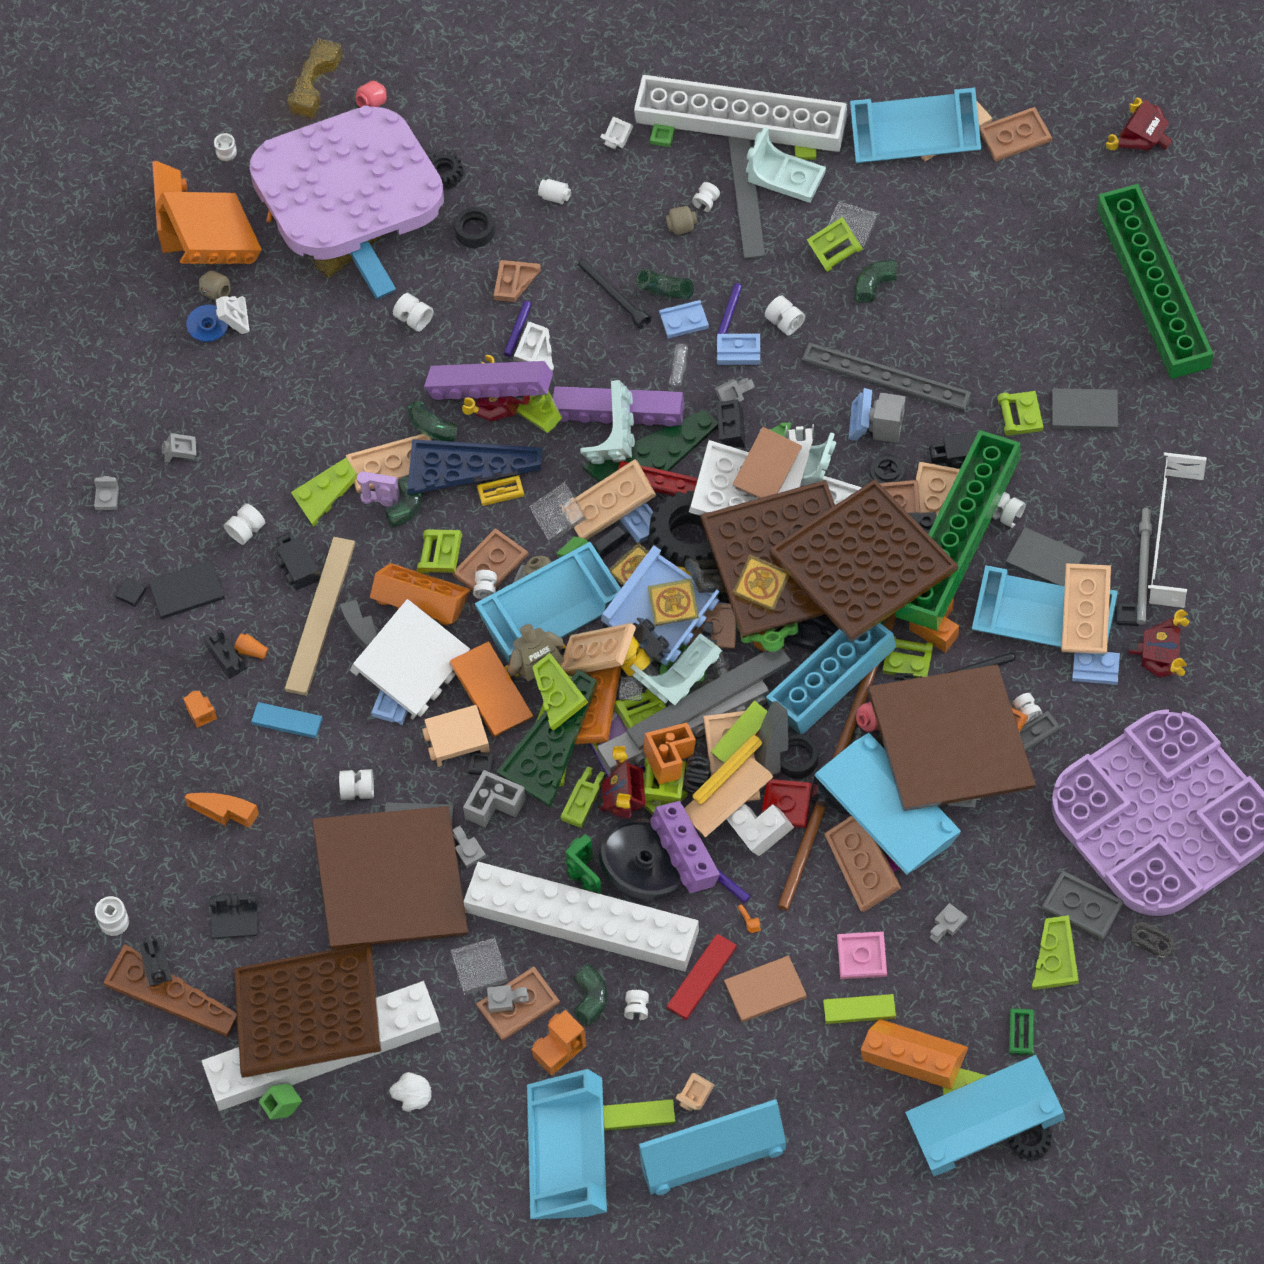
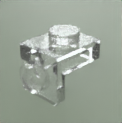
(630, 689)

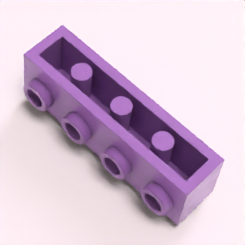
(684, 847)

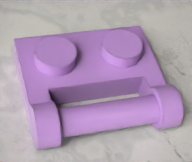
(385, 488)

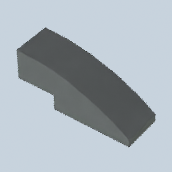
(360, 628)
(773, 737)

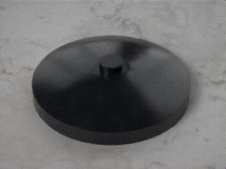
(637, 861)

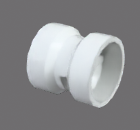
(225, 147)
(706, 196)
(485, 583)
(1026, 705)
(636, 1003)

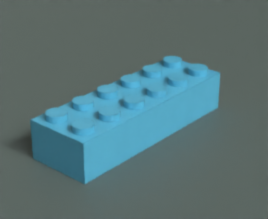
(830, 675)

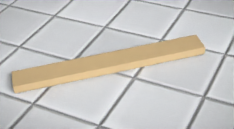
(320, 616)

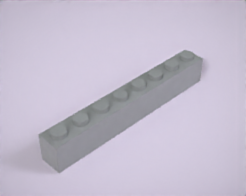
(635, 756)

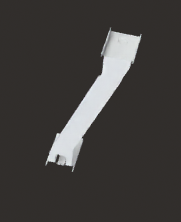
(796, 473)
(1169, 595)

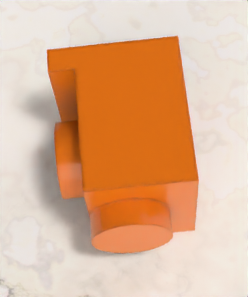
(199, 708)

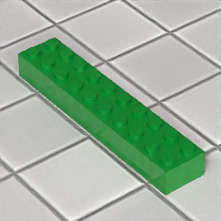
(1154, 281)
(965, 520)

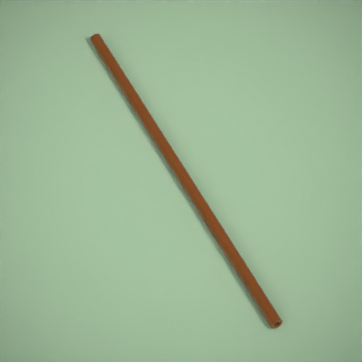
(818, 811)

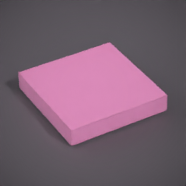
(862, 955)

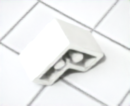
(761, 831)

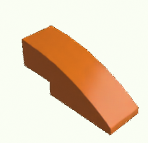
(223, 807)

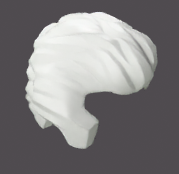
(412, 1091)

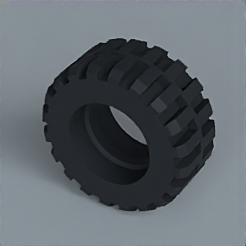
(667, 516)

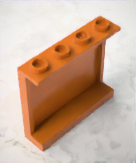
(210, 227)

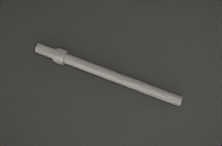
(1145, 531)

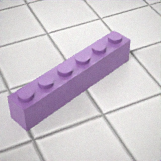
(488, 380)
(596, 405)

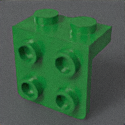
(577, 857)

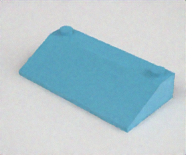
(915, 126)
(552, 598)
(1023, 608)
(867, 790)
(984, 1113)
(567, 1146)
(712, 1147)

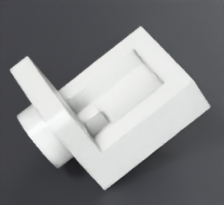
(617, 133)

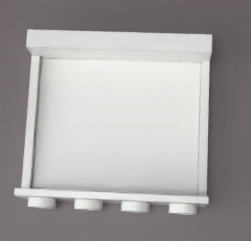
(410, 658)

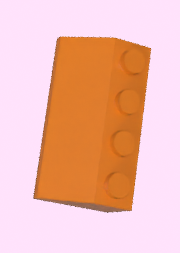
(167, 180)
(432, 595)
(913, 1053)

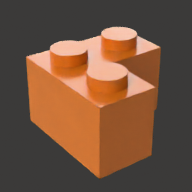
(946, 633)
(665, 750)
(562, 1043)

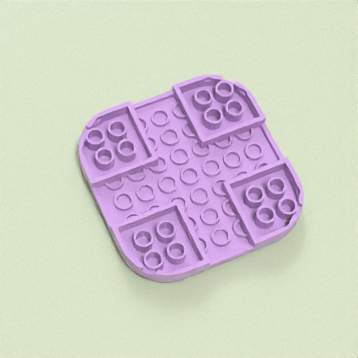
(346, 182)
(1161, 812)

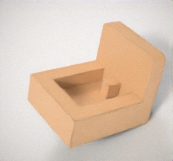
(695, 1092)

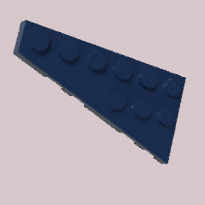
(458, 463)

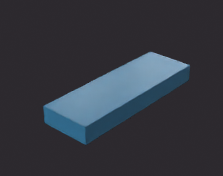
(372, 270)
(287, 720)

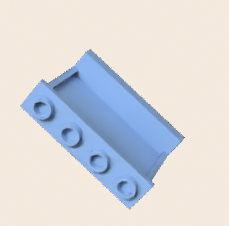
(634, 602)

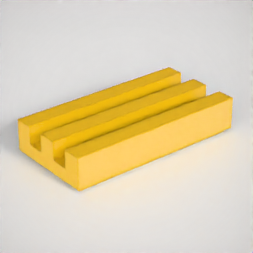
(503, 497)

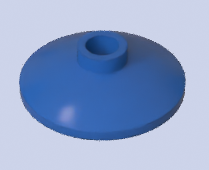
(202, 317)

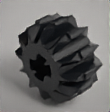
(695, 773)

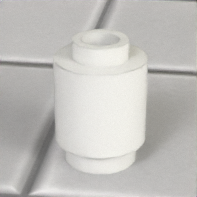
(554, 191)

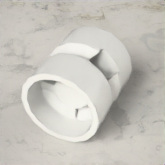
(413, 312)
(782, 313)
(1008, 509)
(245, 523)
(356, 784)
(111, 916)

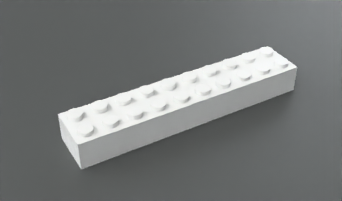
(741, 112)
(581, 916)
(402, 1019)

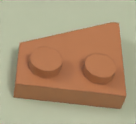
(514, 279)

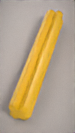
(727, 769)

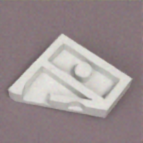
(233, 312)
(534, 345)

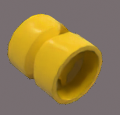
(635, 656)

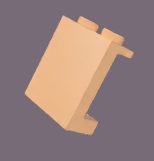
(455, 734)

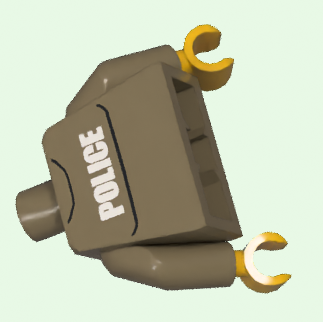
(531, 649)

